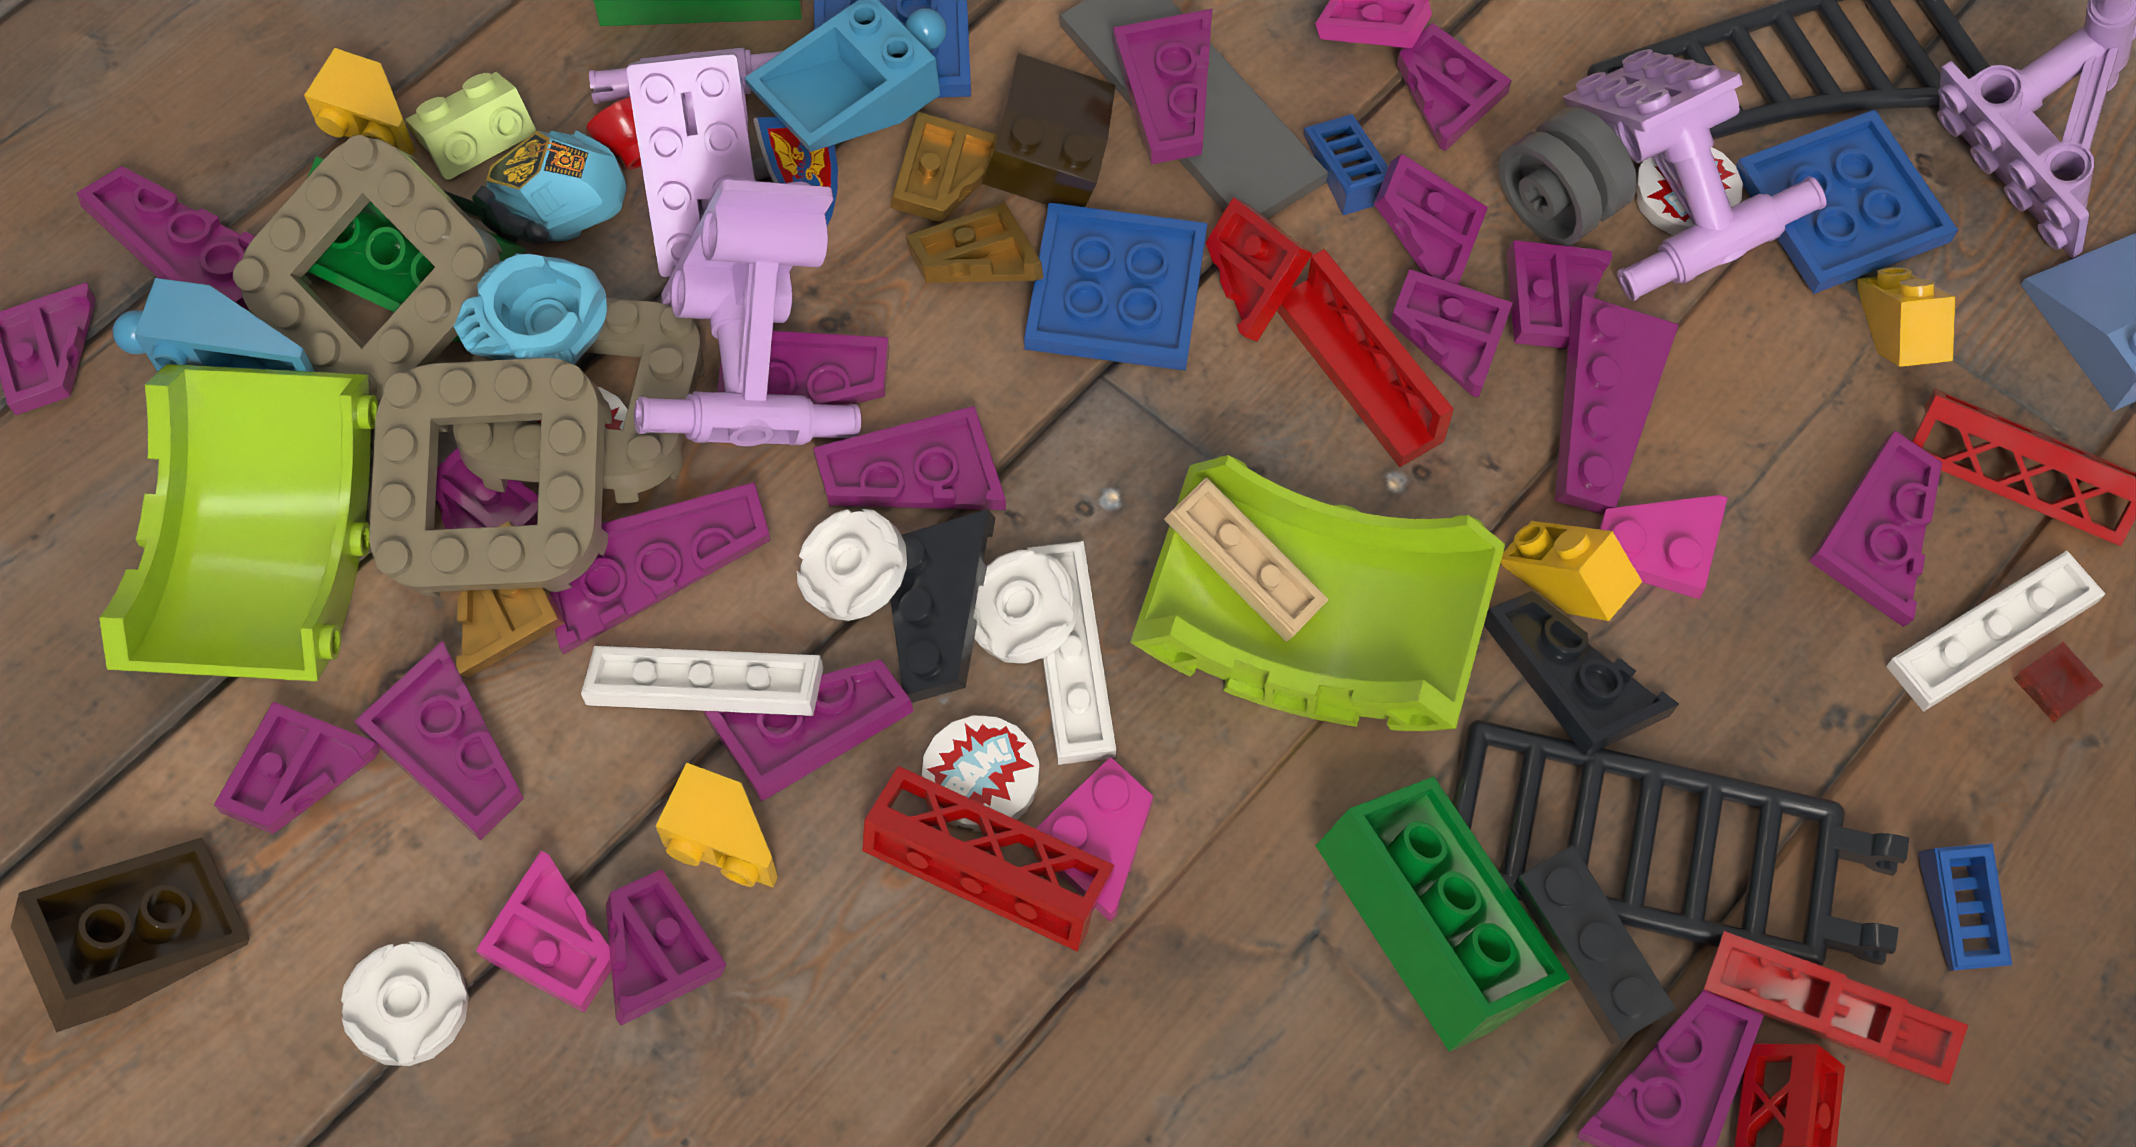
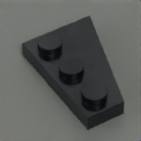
(938, 604)
(1579, 685)

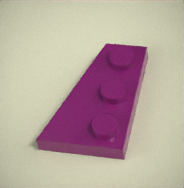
(826, 367)
(1882, 528)

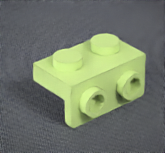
(471, 123)

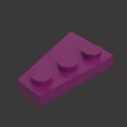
(1167, 81)
(914, 465)
(443, 743)
(785, 748)
(1683, 1084)

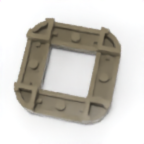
(313, 218)
(632, 461)
(570, 476)

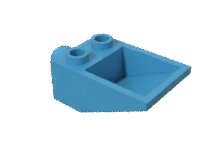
(853, 74)
(204, 328)

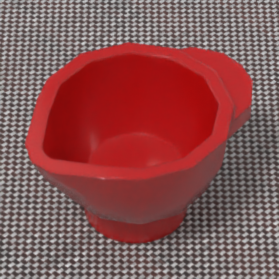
(617, 131)

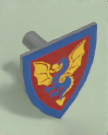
(791, 161)

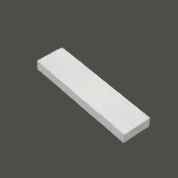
(1995, 630)
(1076, 673)
(703, 680)

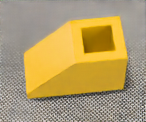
(356, 99)
(1908, 317)
(1573, 568)
(715, 824)

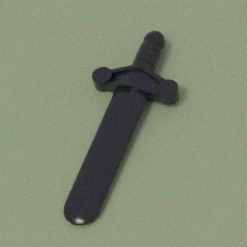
(500, 219)

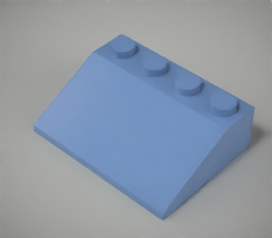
(2094, 315)

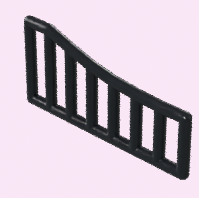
(1830, 96)

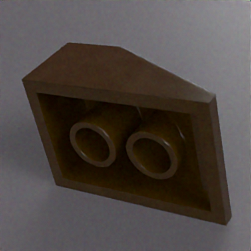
(1050, 134)
(125, 931)

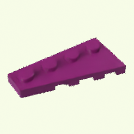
(165, 233)
(1607, 396)
(658, 556)

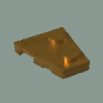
(940, 167)
(975, 249)
(501, 623)

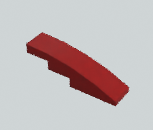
(1836, 1008)

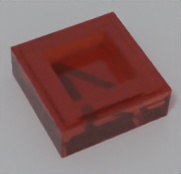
(2058, 682)

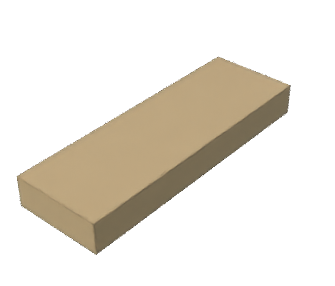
(1246, 559)

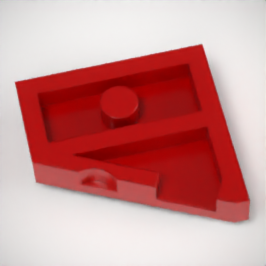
(1255, 264)

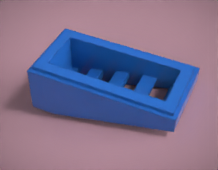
(1348, 194)
(1984, 882)

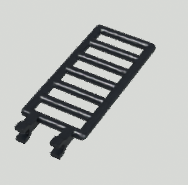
(1833, 842)

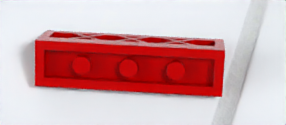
(1366, 361)
(2037, 447)
(980, 876)
(1809, 1097)

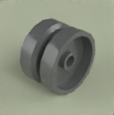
(1568, 176)

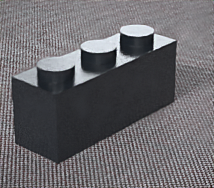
(1593, 945)

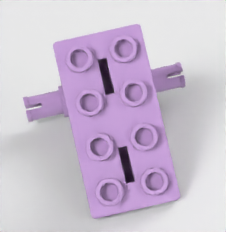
(1666, 113)
(687, 132)
(2007, 137)
(742, 283)

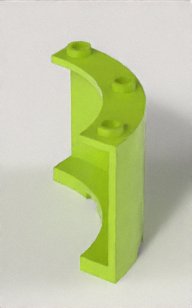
(248, 524)
(1382, 647)

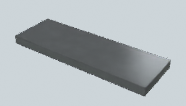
(1244, 142)

